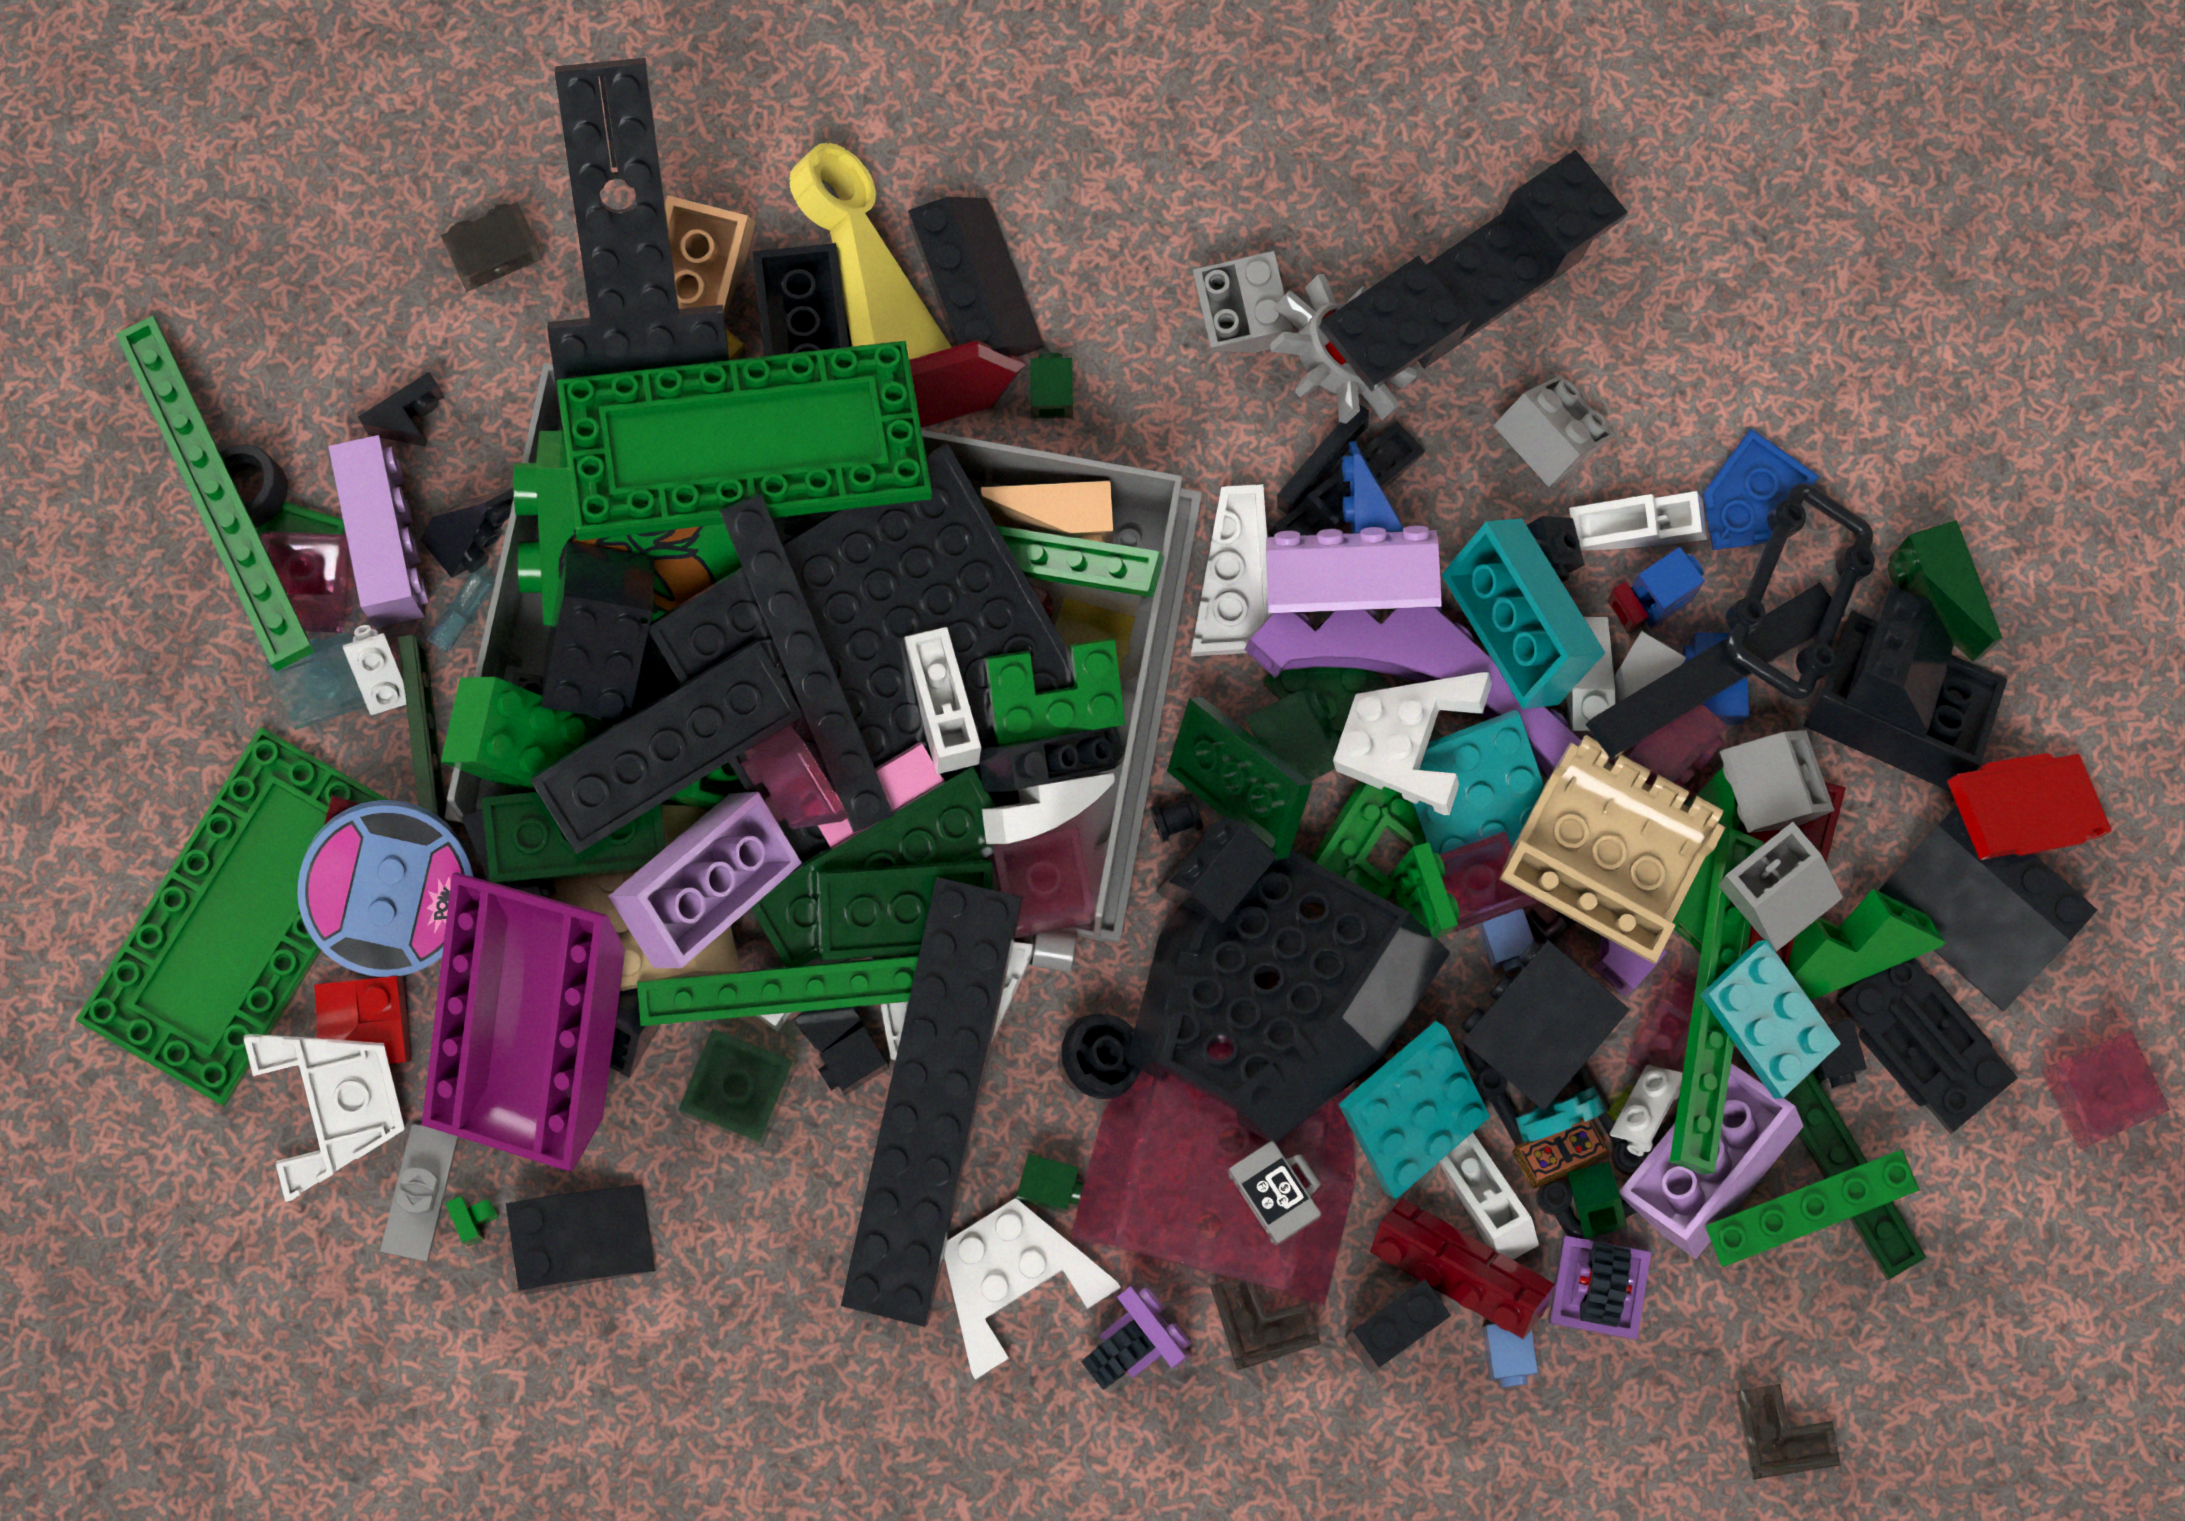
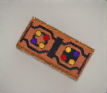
(1560, 1153)

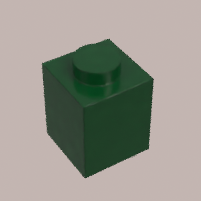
(1051, 386)
(1050, 1184)
(1597, 1200)

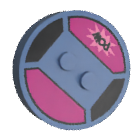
(381, 887)

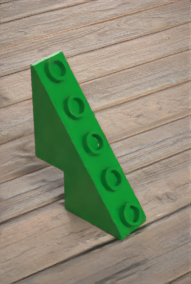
(1692, 913)
(1867, 942)
(1812, 1208)

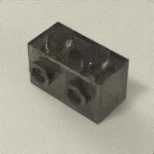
(491, 246)

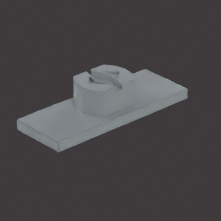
(419, 1193)

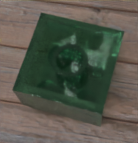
(737, 1088)

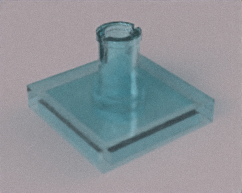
(318, 684)

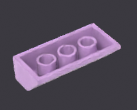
(1353, 570)
(1685, 1201)

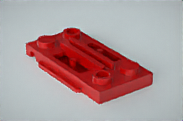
(2029, 805)

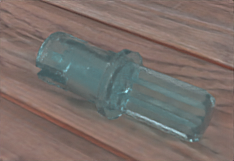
(460, 613)

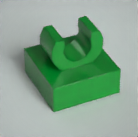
(468, 1218)

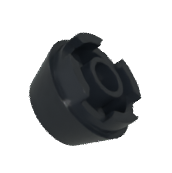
(1096, 1055)

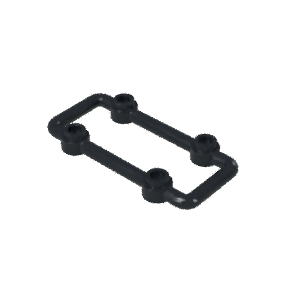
(1749, 613)
(1556, 1195)

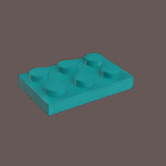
(1770, 1019)

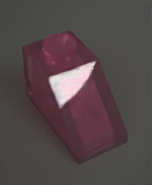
(1666, 1028)

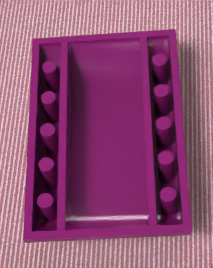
(523, 1022)

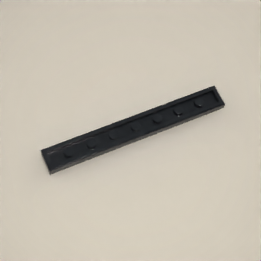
(1707, 675)

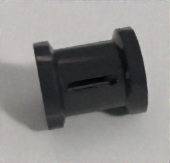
(1176, 817)

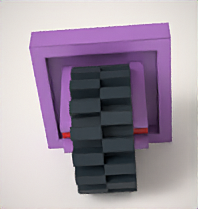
(1599, 1288)
(1137, 1340)

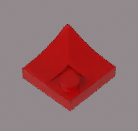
(365, 1013)

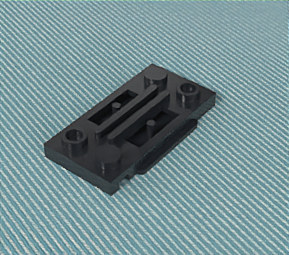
(1927, 1042)

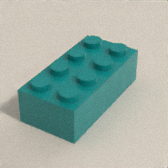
(1522, 613)

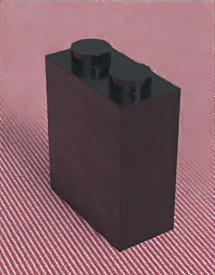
(1397, 1326)

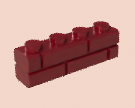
(1462, 1268)

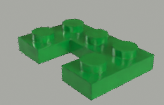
(1028, 715)
(1358, 830)
(1422, 890)

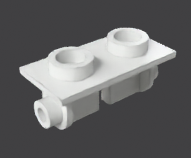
(375, 670)
(1647, 1108)

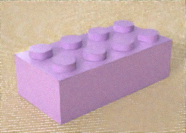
(377, 531)
(705, 880)

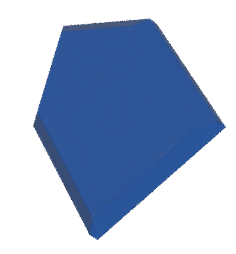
(1747, 489)

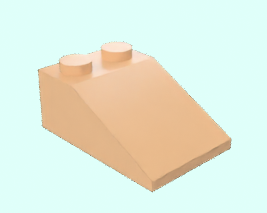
(707, 251)
(1060, 509)

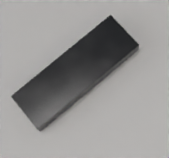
(1322, 461)

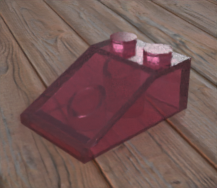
(793, 780)

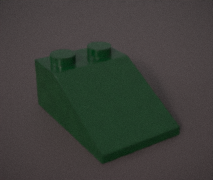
(1941, 570)

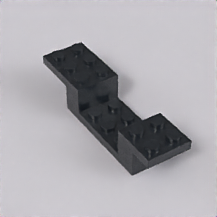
(1440, 304)

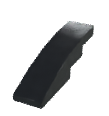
(1322, 508)

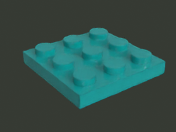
(1495, 783)
(1414, 1110)

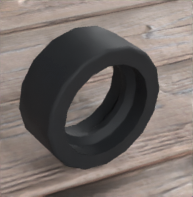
(274, 489)

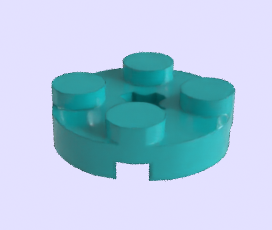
(1559, 1115)

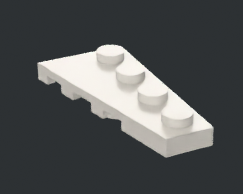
(1235, 576)

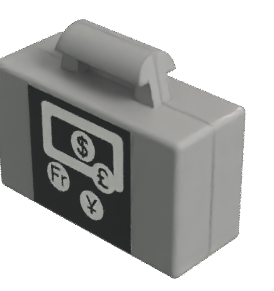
(1276, 1192)

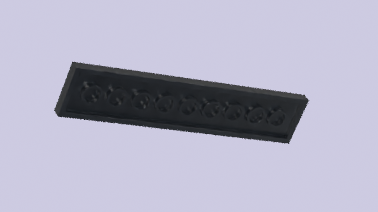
(932, 1101)

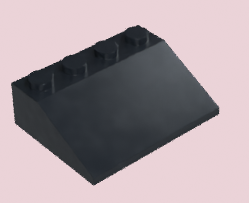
(1956, 732)
(1996, 914)

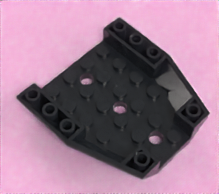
(1326, 1022)

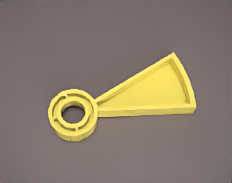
(875, 291)

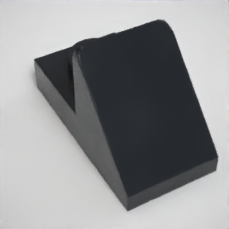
(393, 415)

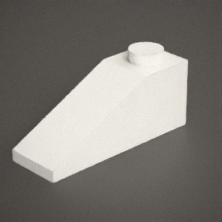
(1596, 688)
(942, 701)
(1489, 1199)

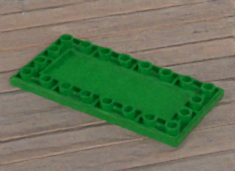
(695, 437)
(225, 927)

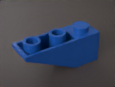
(1367, 501)

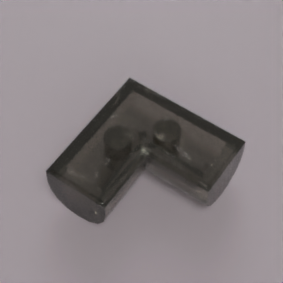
(1257, 1335)
(1772, 1445)

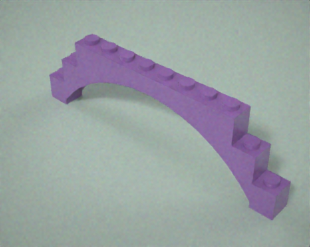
(1426, 648)

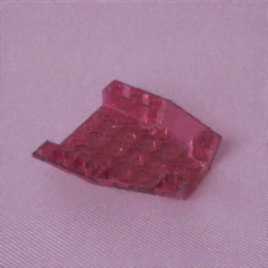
(1164, 1169)

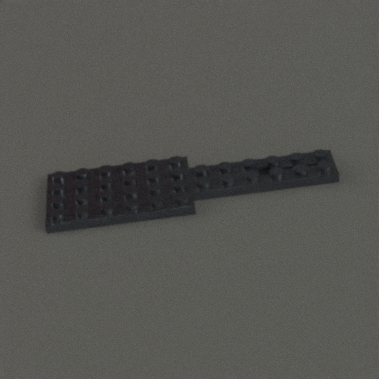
(626, 250)

